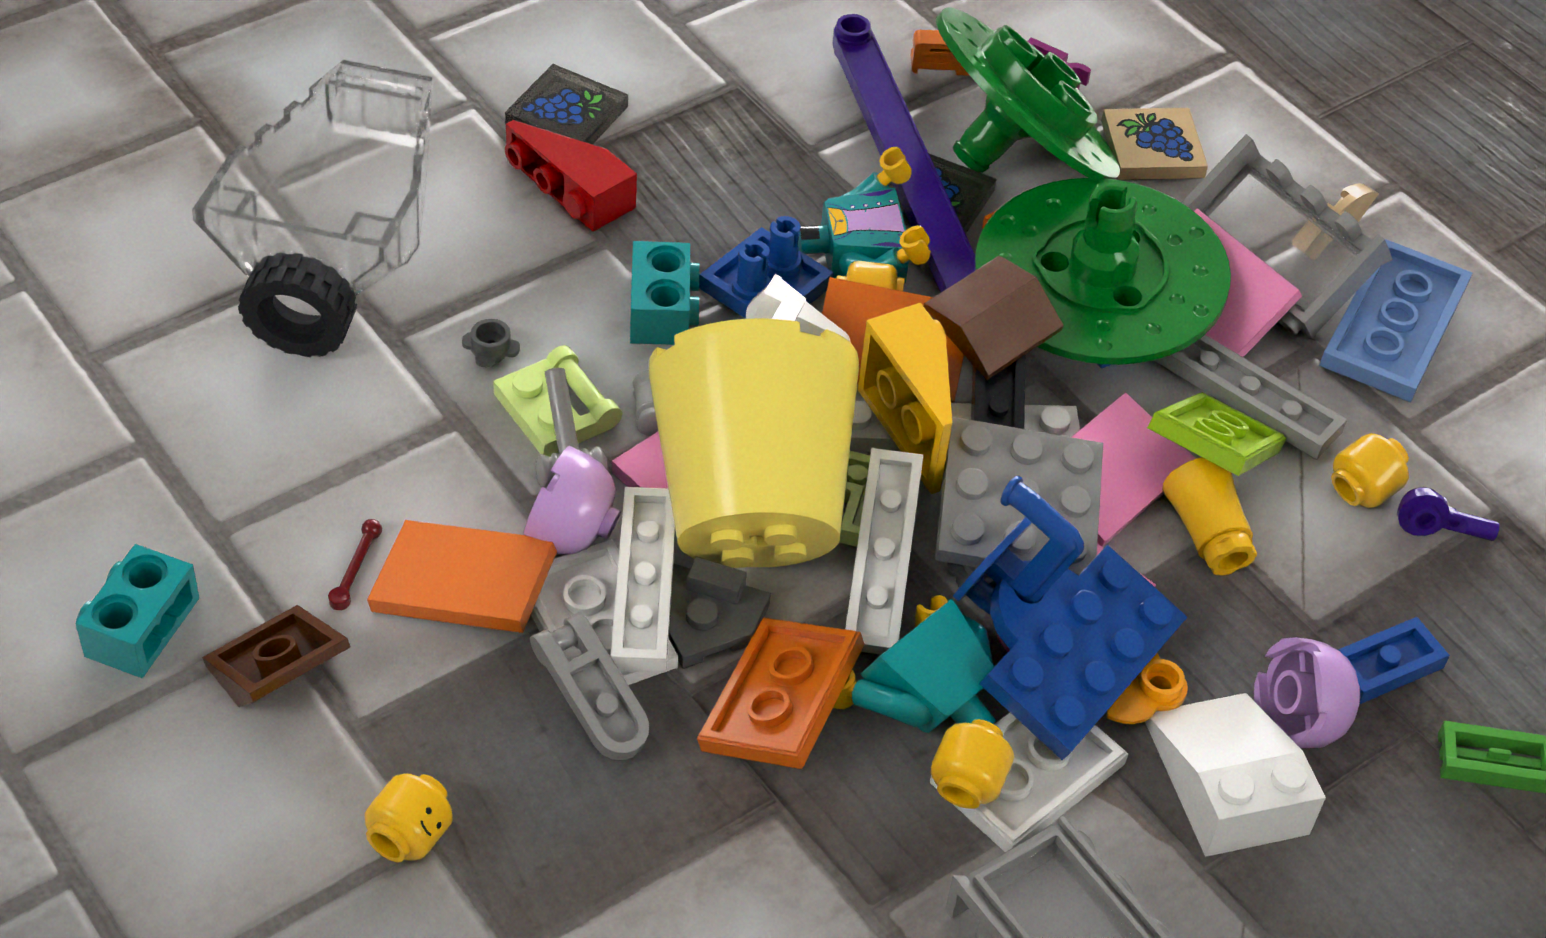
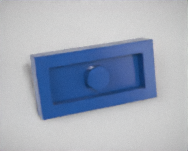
(1394, 658)

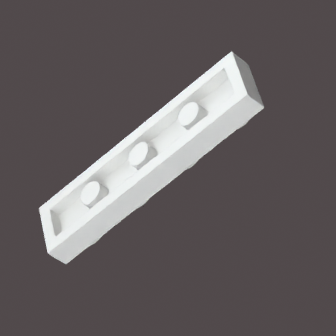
(884, 548)
(644, 581)

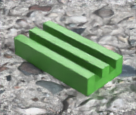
(1497, 765)

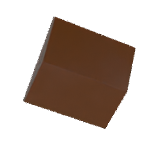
(995, 315)
(273, 654)

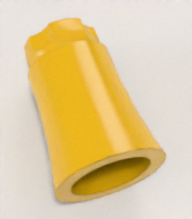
(1212, 514)

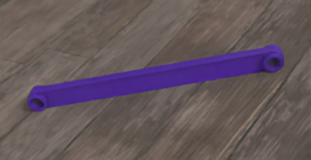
(893, 126)

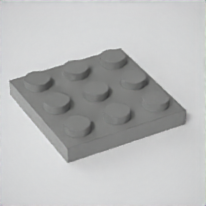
(982, 463)

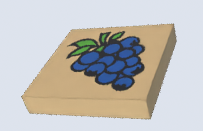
(1154, 143)

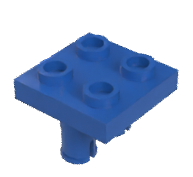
(756, 260)

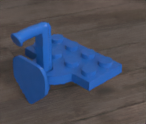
(1067, 634)

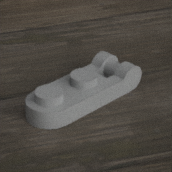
(593, 688)

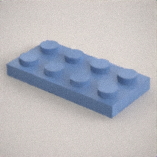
(1396, 322)

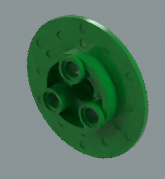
(1024, 99)
(1118, 264)

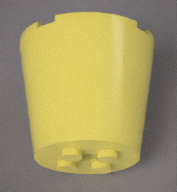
(755, 439)

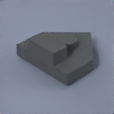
(712, 610)

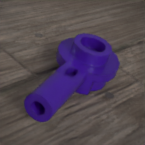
(1426, 512)

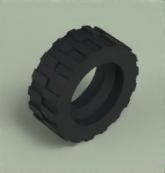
(305, 280)

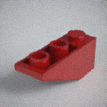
(575, 173)

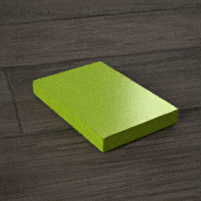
(1218, 433)

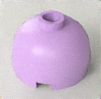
(574, 504)
(1308, 691)

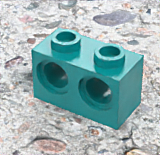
(662, 292)
(137, 610)

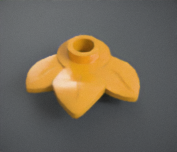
(1144, 694)

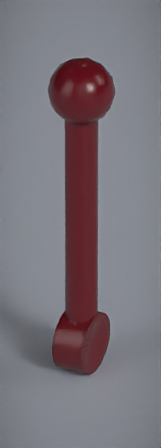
(339, 597)

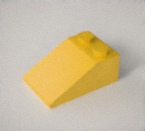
(908, 385)

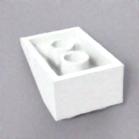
(1236, 774)

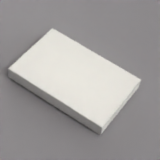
(587, 585)
(1042, 784)

